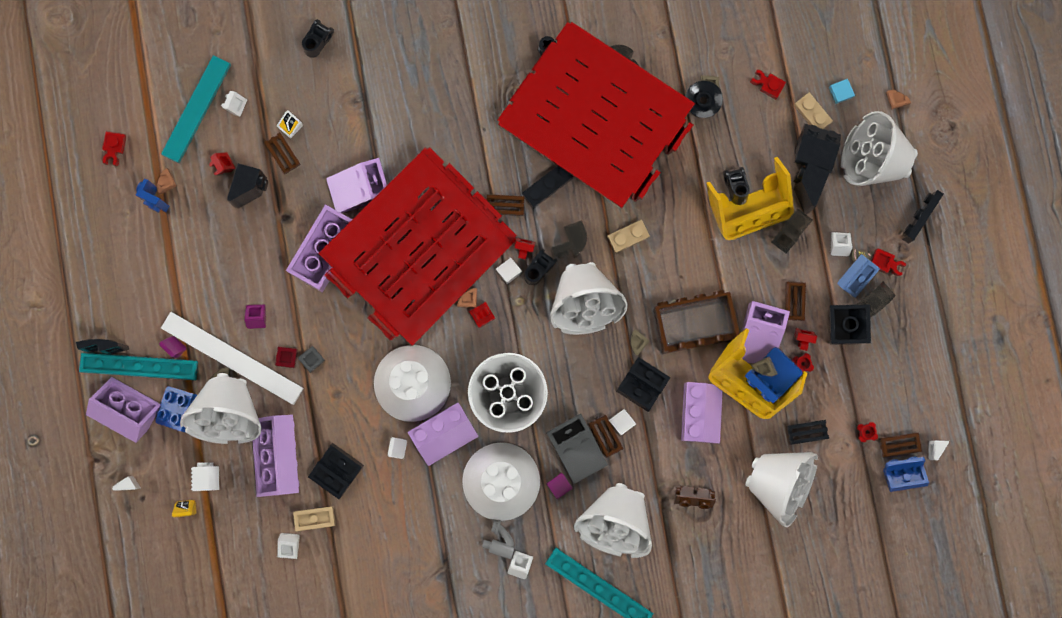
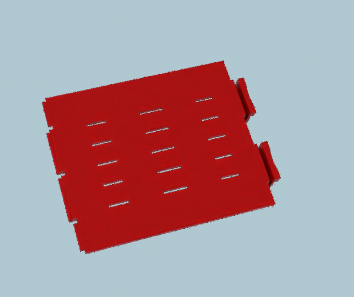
(576, 108)
(426, 226)

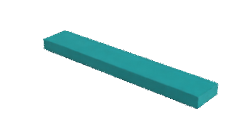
(196, 109)
(138, 366)
(596, 586)

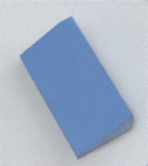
(858, 276)

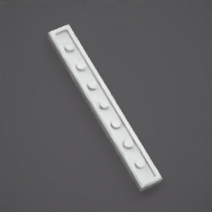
(232, 358)

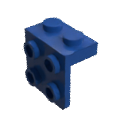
(775, 386)
(173, 406)

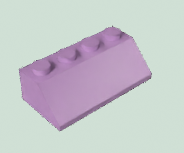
(307, 263)
(276, 457)

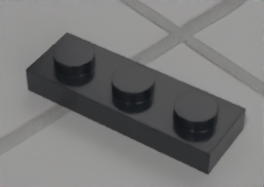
(547, 186)
(922, 216)

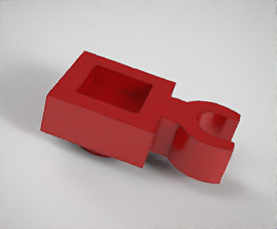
(770, 85)
(113, 145)
(885, 262)

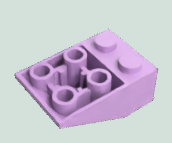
(357, 185)
(765, 328)

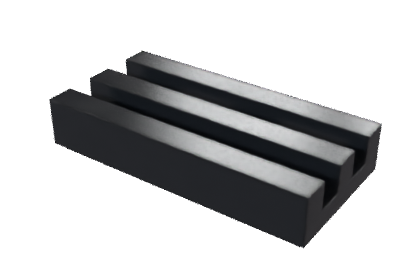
(824, 429)

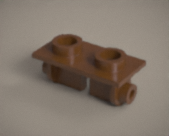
(685, 497)

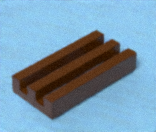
(274, 140)
(512, 205)
(794, 317)
(598, 422)
(884, 447)

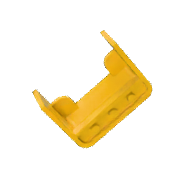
(760, 211)
(730, 377)

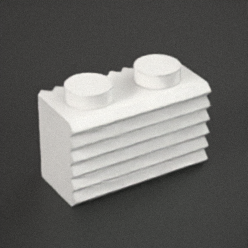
(205, 477)

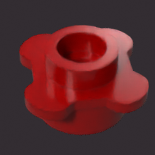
(806, 359)
(871, 427)

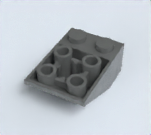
(577, 448)

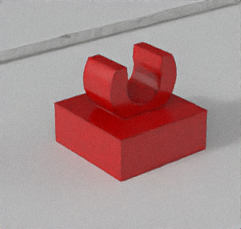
(222, 163)
(524, 246)
(482, 315)
(805, 337)

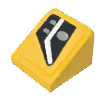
(184, 508)

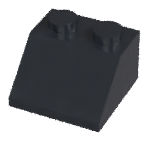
(817, 147)
(246, 185)
(809, 186)
(849, 324)

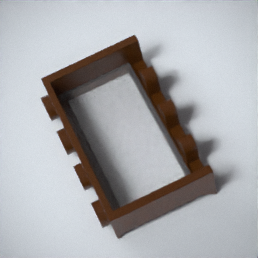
(696, 321)

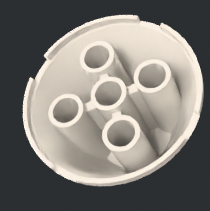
(877, 152)
(586, 301)
(412, 383)
(507, 392)
(222, 412)
(501, 481)
(783, 482)
(617, 523)

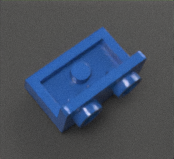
(146, 192)
(906, 474)

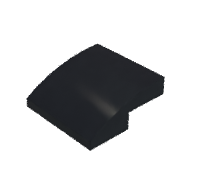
(101, 345)
(643, 384)
(335, 471)

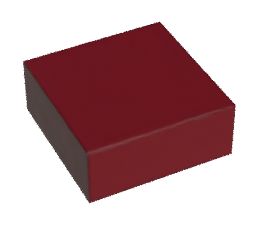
(286, 357)

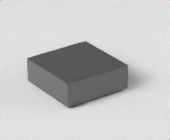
(311, 359)

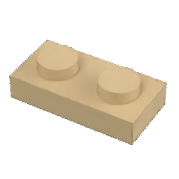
(812, 111)
(628, 236)
(314, 518)

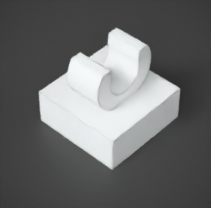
(234, 103)

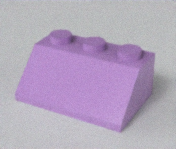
(122, 409)
(701, 413)
(443, 434)

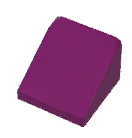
(255, 316)
(173, 346)
(559, 485)

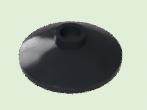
(706, 90)

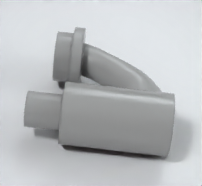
(499, 548)

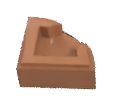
(897, 99)
(165, 182)
(468, 299)

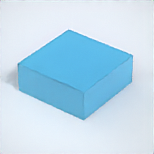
(841, 91)

